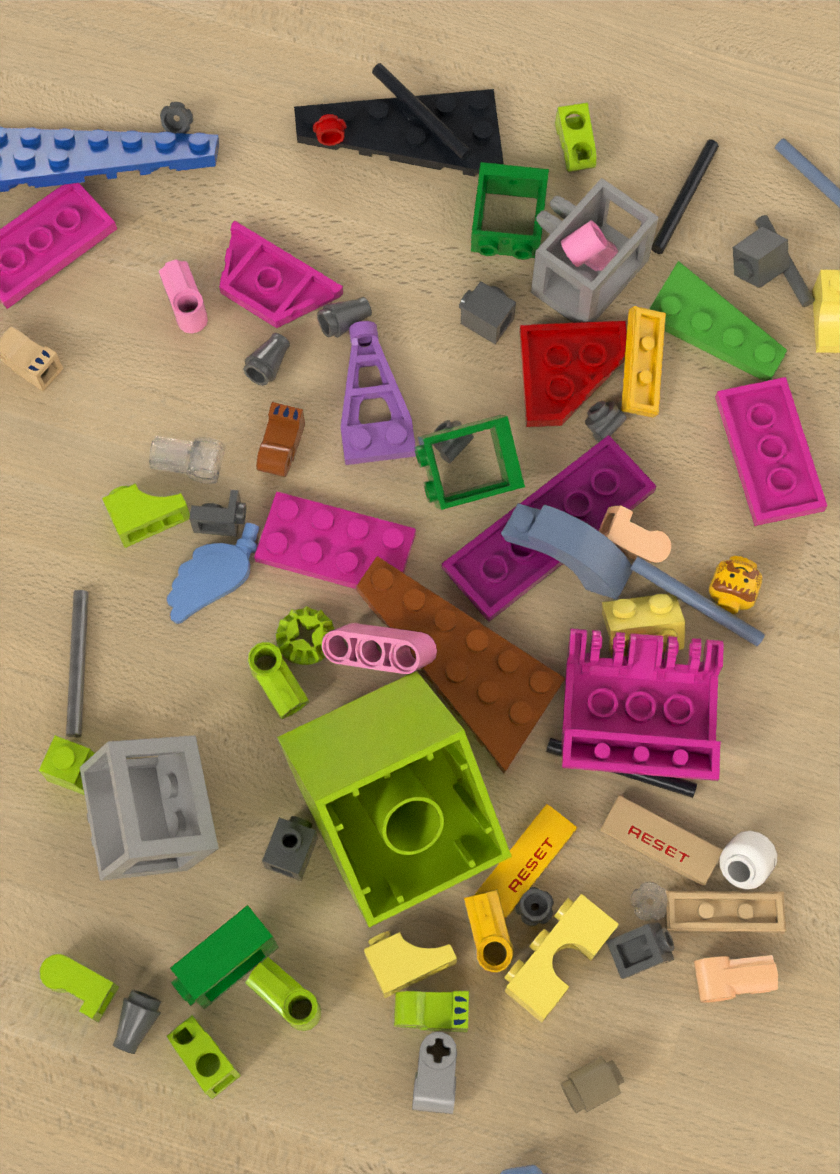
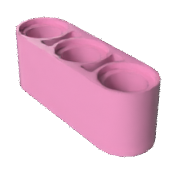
(364, 653)

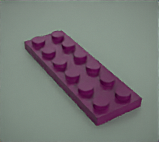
(501, 572)

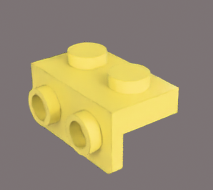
(645, 615)

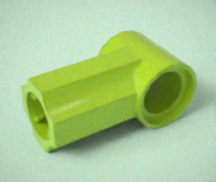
(278, 681)
(282, 992)

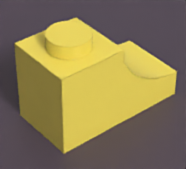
(827, 311)
(401, 964)

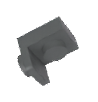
(216, 520)
(641, 949)

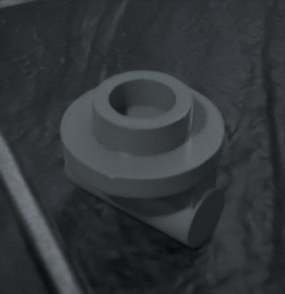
(604, 419)
(451, 448)

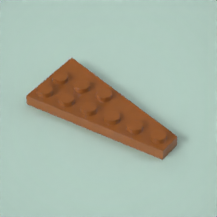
(475, 670)

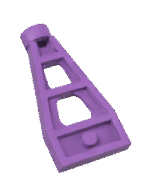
(380, 439)

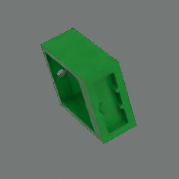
(508, 181)
(505, 453)
(223, 959)

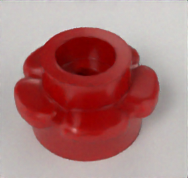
(330, 129)

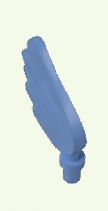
(211, 574)

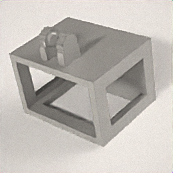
(580, 291)
(150, 810)

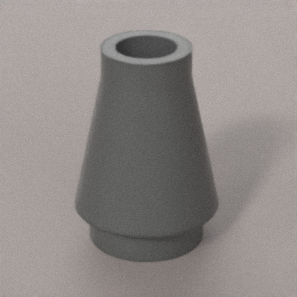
(339, 316)
(266, 360)
(136, 1019)

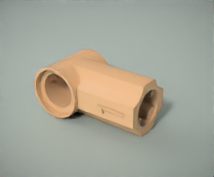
(725, 978)

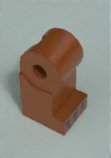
(280, 439)

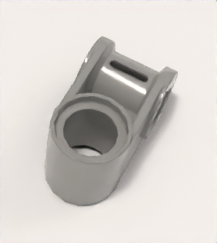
(435, 1081)

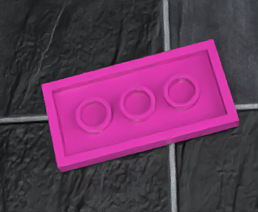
(49, 239)
(770, 451)
(329, 541)

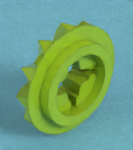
(300, 651)

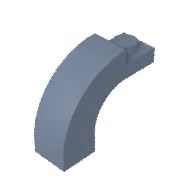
(574, 543)

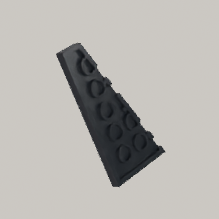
(395, 131)

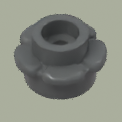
(170, 124)
(542, 899)

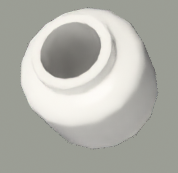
(748, 860)

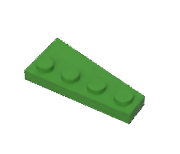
(715, 326)

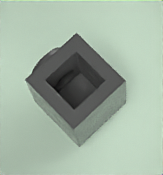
(760, 257)
(487, 311)
(290, 847)

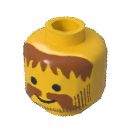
(736, 584)

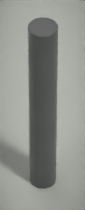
(792, 273)

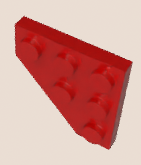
(566, 366)

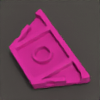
(271, 280)

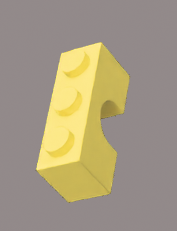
(580, 928)

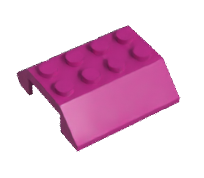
(640, 708)

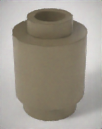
(592, 1085)

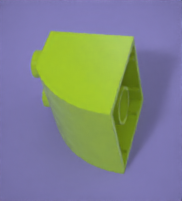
(396, 796)

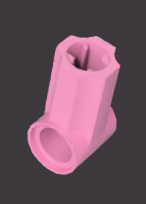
(589, 247)
(184, 296)

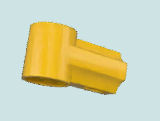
(488, 926)

